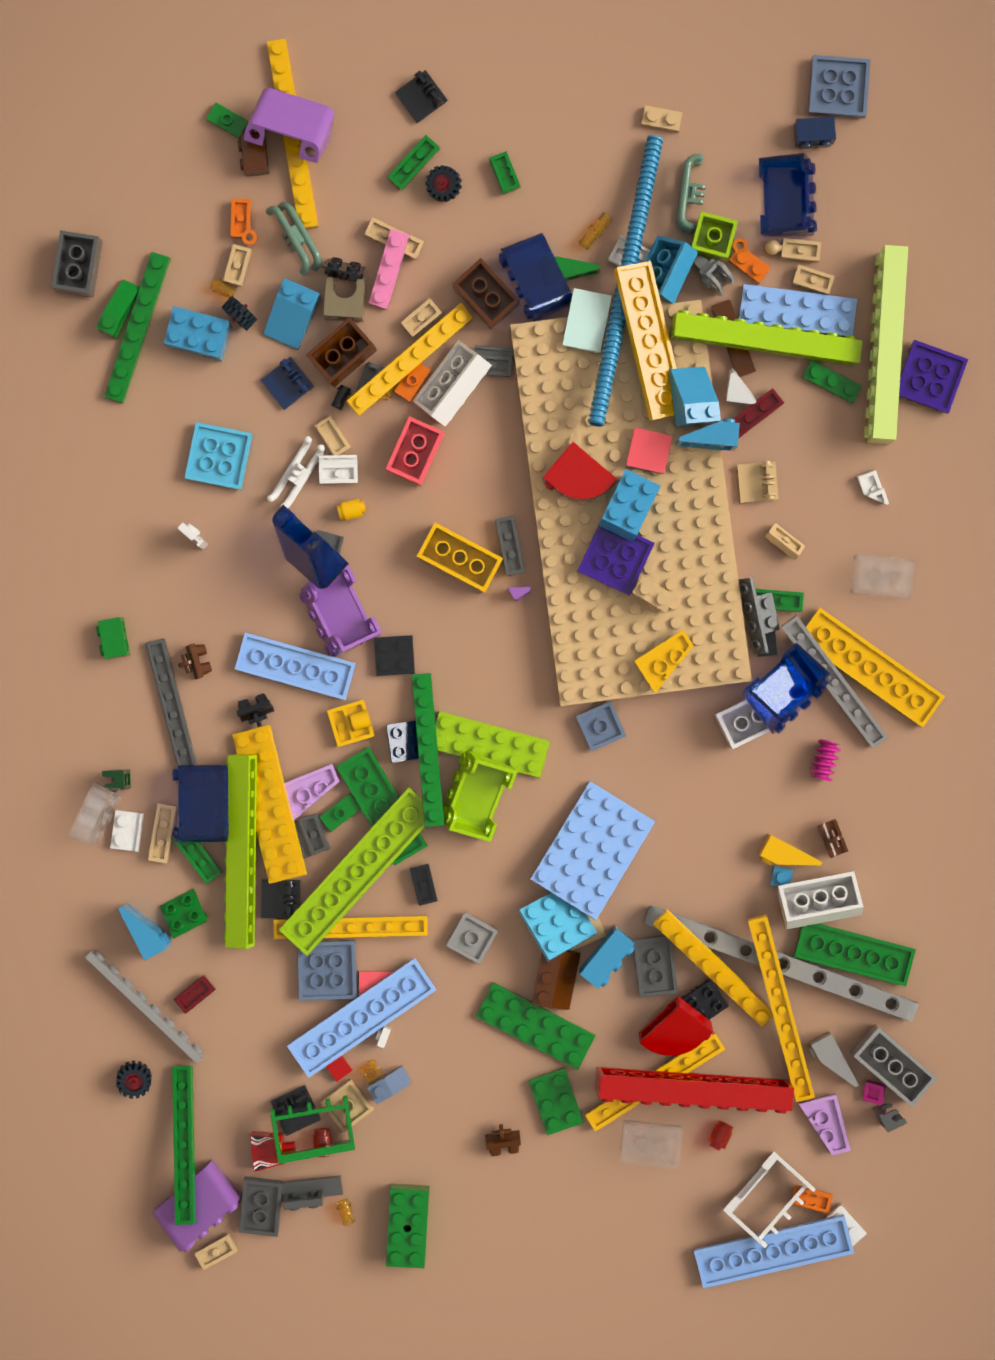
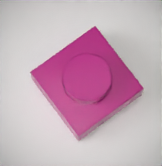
(874, 1092)

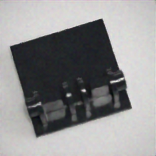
(421, 96)
(335, 265)
(280, 898)
(706, 999)
(298, 1101)

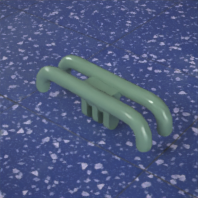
(689, 193)
(297, 236)

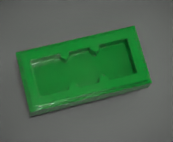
(227, 120)
(504, 172)
(340, 812)

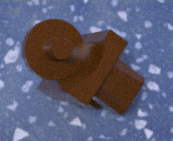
(193, 653)
(832, 838)
(501, 1139)

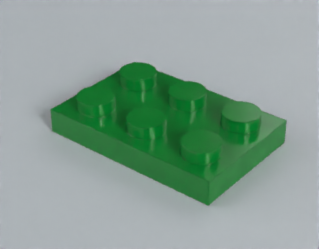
(556, 1101)

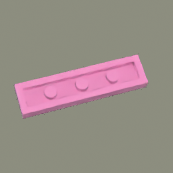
(389, 268)

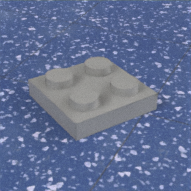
(472, 938)

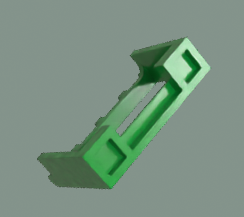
(337, 1147)

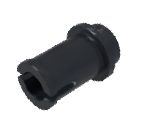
(341, 397)

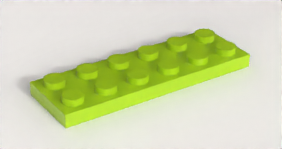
(511, 748)

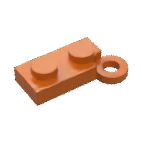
(242, 220)
(747, 262)

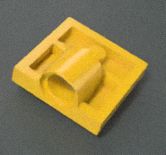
(350, 723)

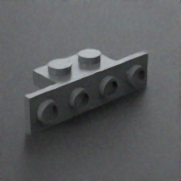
(759, 613)
(309, 1192)

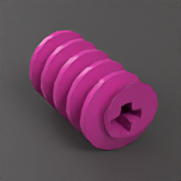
(825, 760)

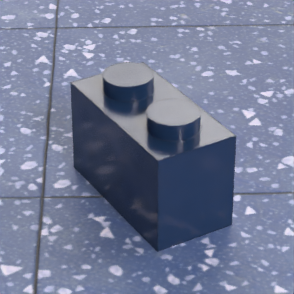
(814, 132)

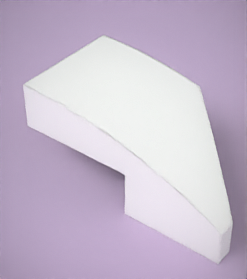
(872, 487)

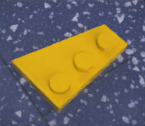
(663, 659)

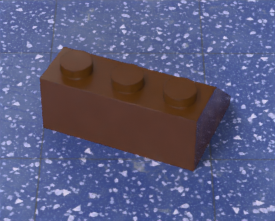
(341, 352)
(556, 981)

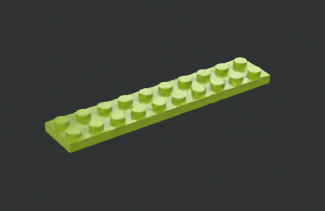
(356, 873)

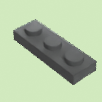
(510, 545)

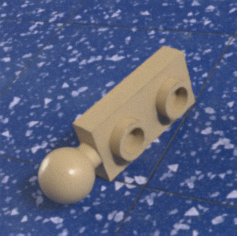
(795, 249)

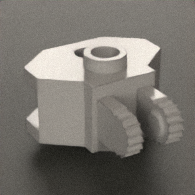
(713, 274)

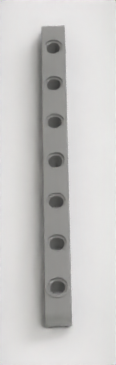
(798, 968)

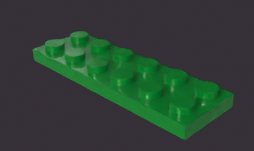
(374, 793)
(855, 953)
(535, 1025)

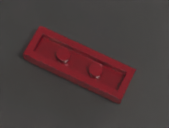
(758, 411)

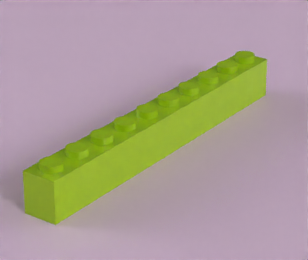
(765, 339)
(241, 852)

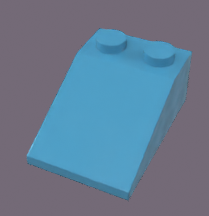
(291, 313)
(693, 397)
(717, 436)
(146, 934)

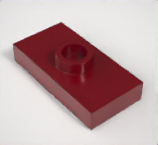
(194, 994)

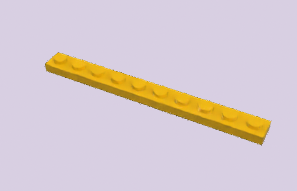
(297, 166)
(781, 1008)

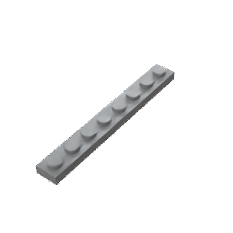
(837, 684)
(152, 1011)

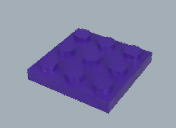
(931, 376)
(615, 560)

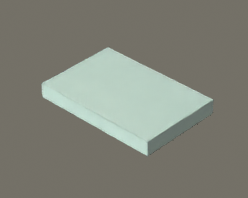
(587, 320)

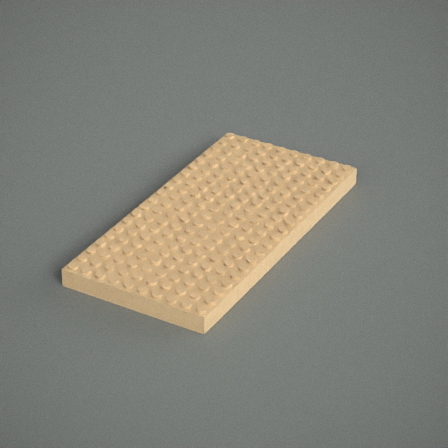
(591, 625)

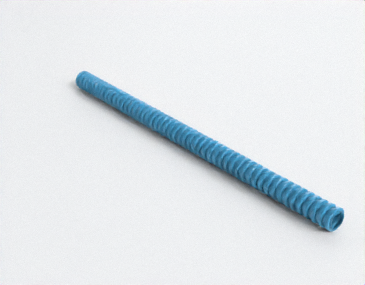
(630, 256)

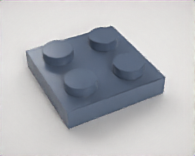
(600, 726)

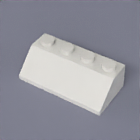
(452, 383)

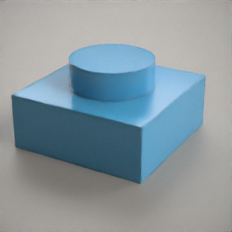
(780, 876)

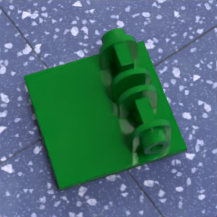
(183, 913)

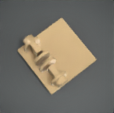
(757, 482)

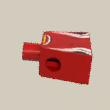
(264, 1149)

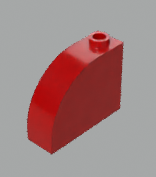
(578, 476)
(676, 1030)

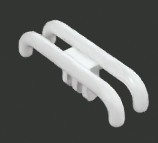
(297, 473)

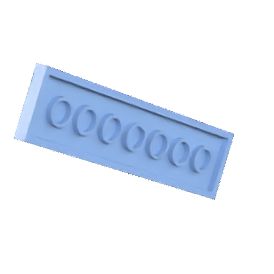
(361, 1017)
(788, 1249)

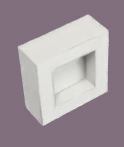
(382, 1036)

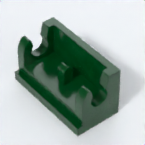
(120, 778)

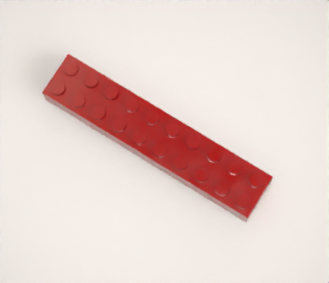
(694, 1089)

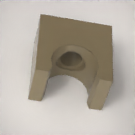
(342, 308)

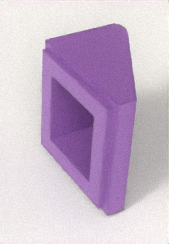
(519, 592)

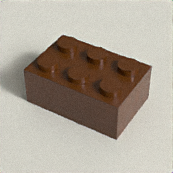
(486, 294)

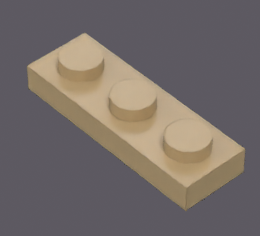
(380, 231)
(162, 833)

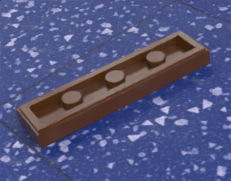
(740, 358)

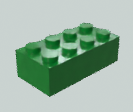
(407, 1207)

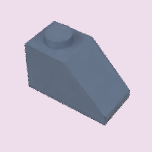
(388, 1084)

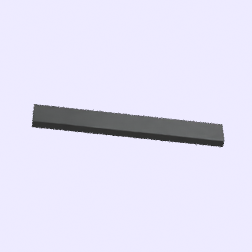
(171, 702)

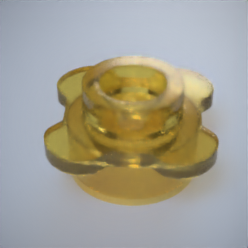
(370, 1066)

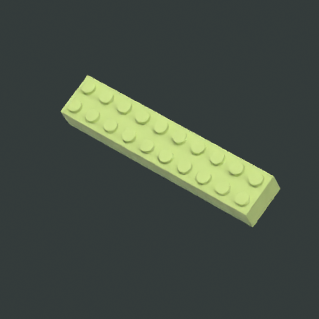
(887, 344)

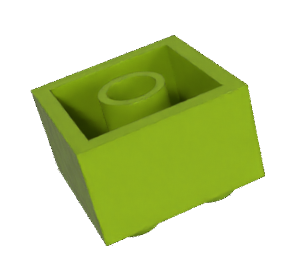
(714, 236)

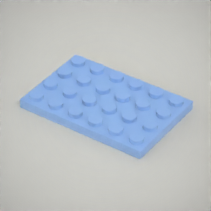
(592, 850)

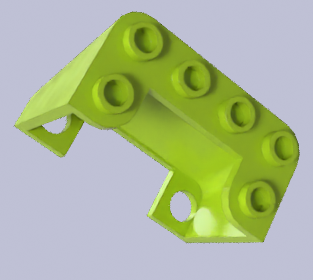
(475, 795)

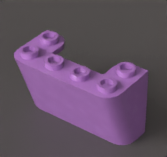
(293, 118)
(339, 614)
(213, 1199)

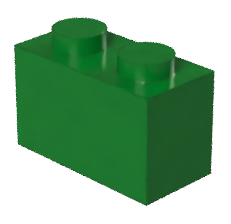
(113, 638)

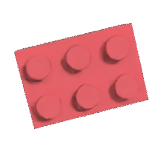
(415, 451)

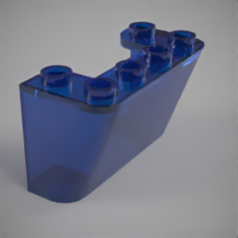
(788, 195)
(536, 276)
(318, 564)
(787, 688)

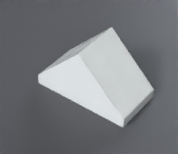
(737, 390)

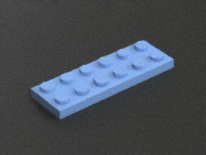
(798, 310)
(295, 666)

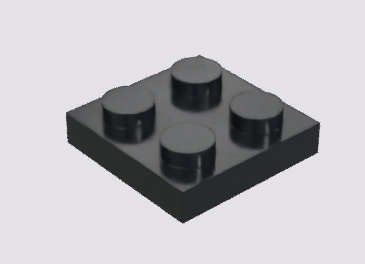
(394, 655)

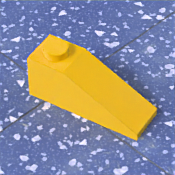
(784, 854)

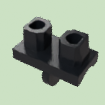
(257, 712)

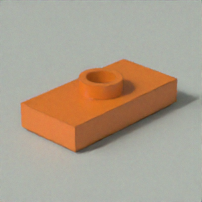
(412, 382)
(815, 1200)

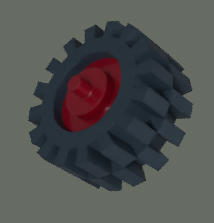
(443, 183)
(239, 313)
(133, 1079)

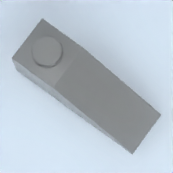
(829, 1054)

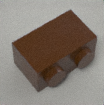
(254, 156)

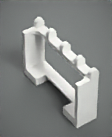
(736, 1201)

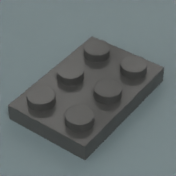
(655, 966)
(261, 1206)

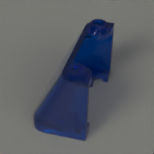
(201, 803)

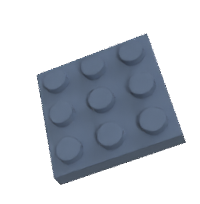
(839, 86)
(328, 971)

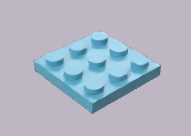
(218, 456)
(556, 925)

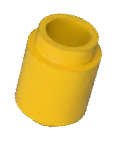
(351, 509)

